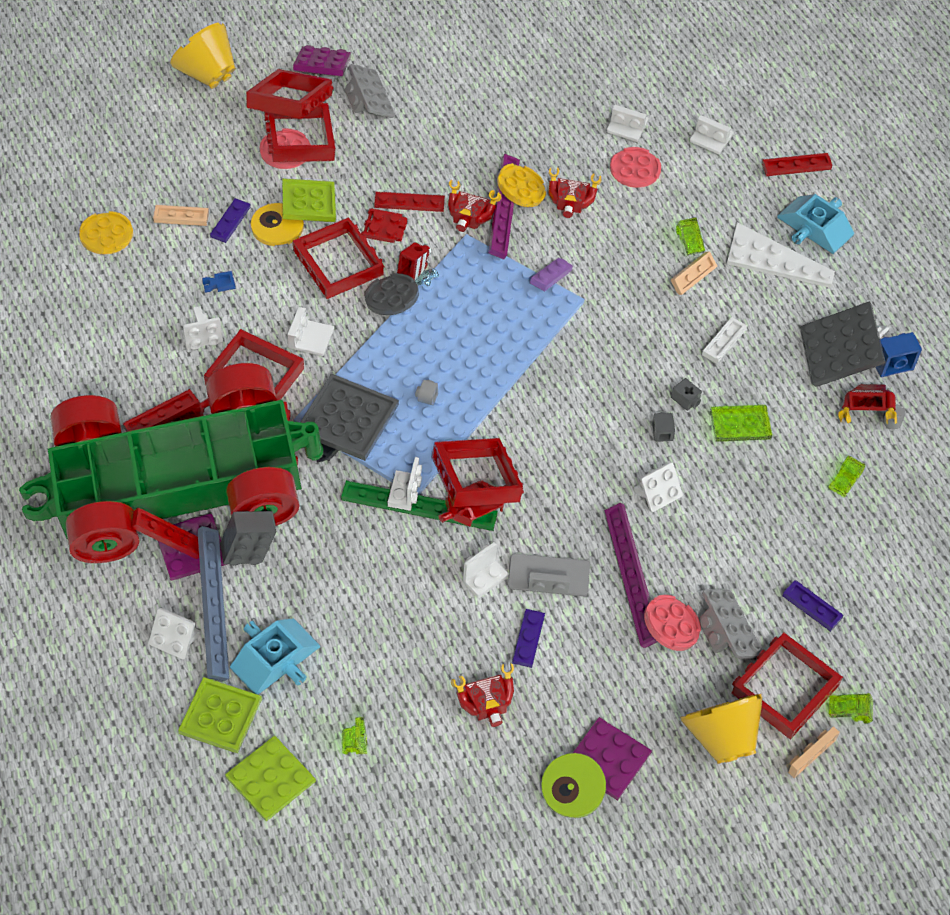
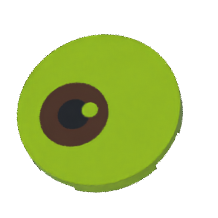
(573, 785)

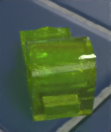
(691, 235)
(847, 476)
(852, 705)
(355, 738)

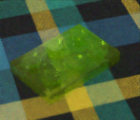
(741, 423)

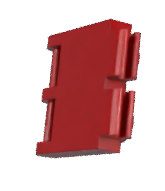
(385, 226)

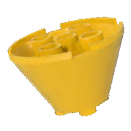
(206, 56)
(727, 728)

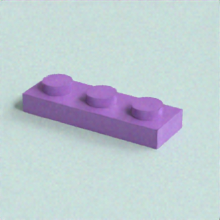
(551, 274)

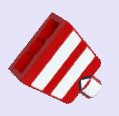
(413, 260)

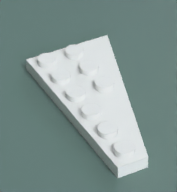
(764, 255)

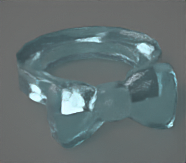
(432, 273)

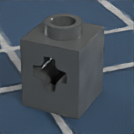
(686, 394)
(663, 427)

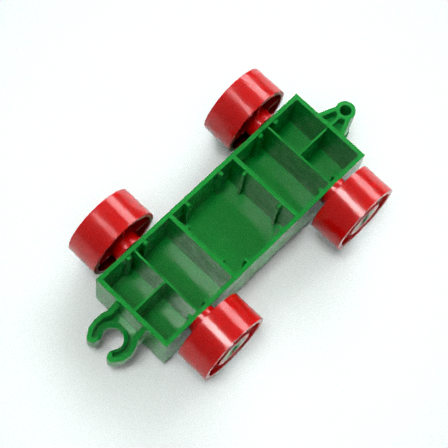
(172, 469)

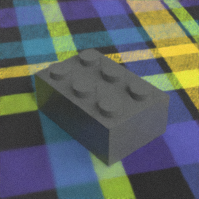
(247, 537)

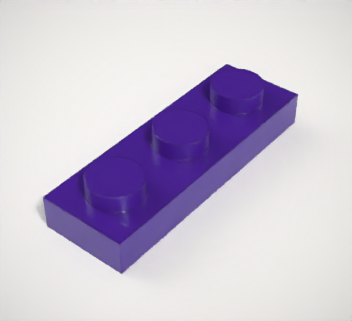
(230, 220)
(813, 605)
(528, 638)

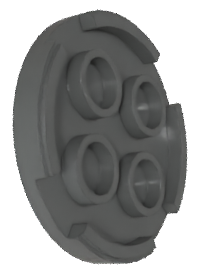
(391, 294)

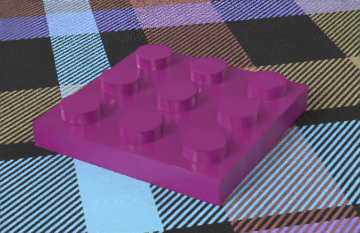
(322, 60)
(178, 563)
(615, 754)

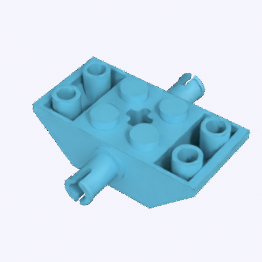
(818, 221)
(273, 654)

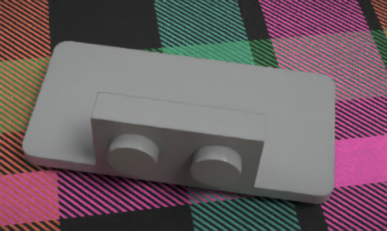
(368, 91)
(549, 575)
(726, 625)

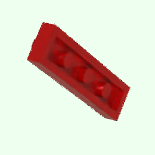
(797, 164)
(409, 201)
(164, 412)
(165, 532)

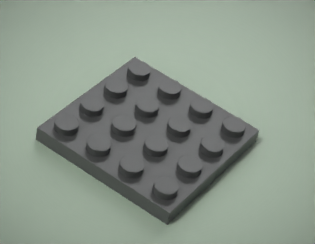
(843, 344)
(350, 416)

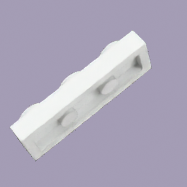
(724, 340)

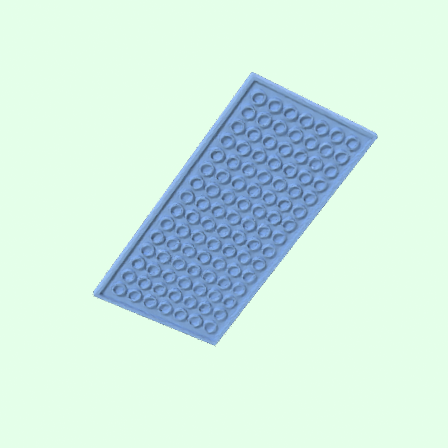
(468, 334)

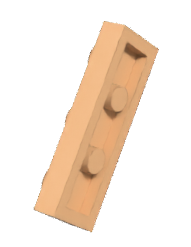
(181, 215)
(694, 273)
(812, 751)

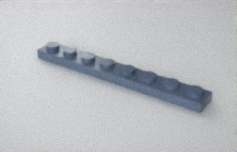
(213, 604)

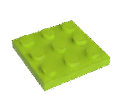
(308, 200)
(220, 715)
(270, 778)

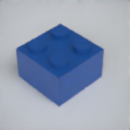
(900, 354)

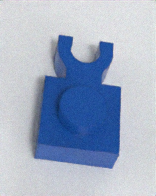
(221, 281)

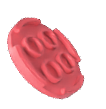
(284, 137)
(635, 167)
(672, 623)

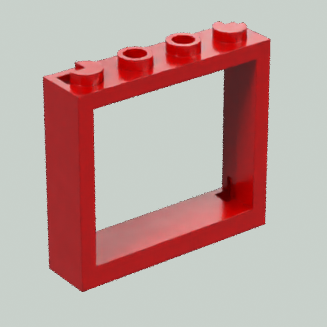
(262, 98)
(302, 153)
(329, 290)
(266, 349)
(477, 448)
(769, 714)

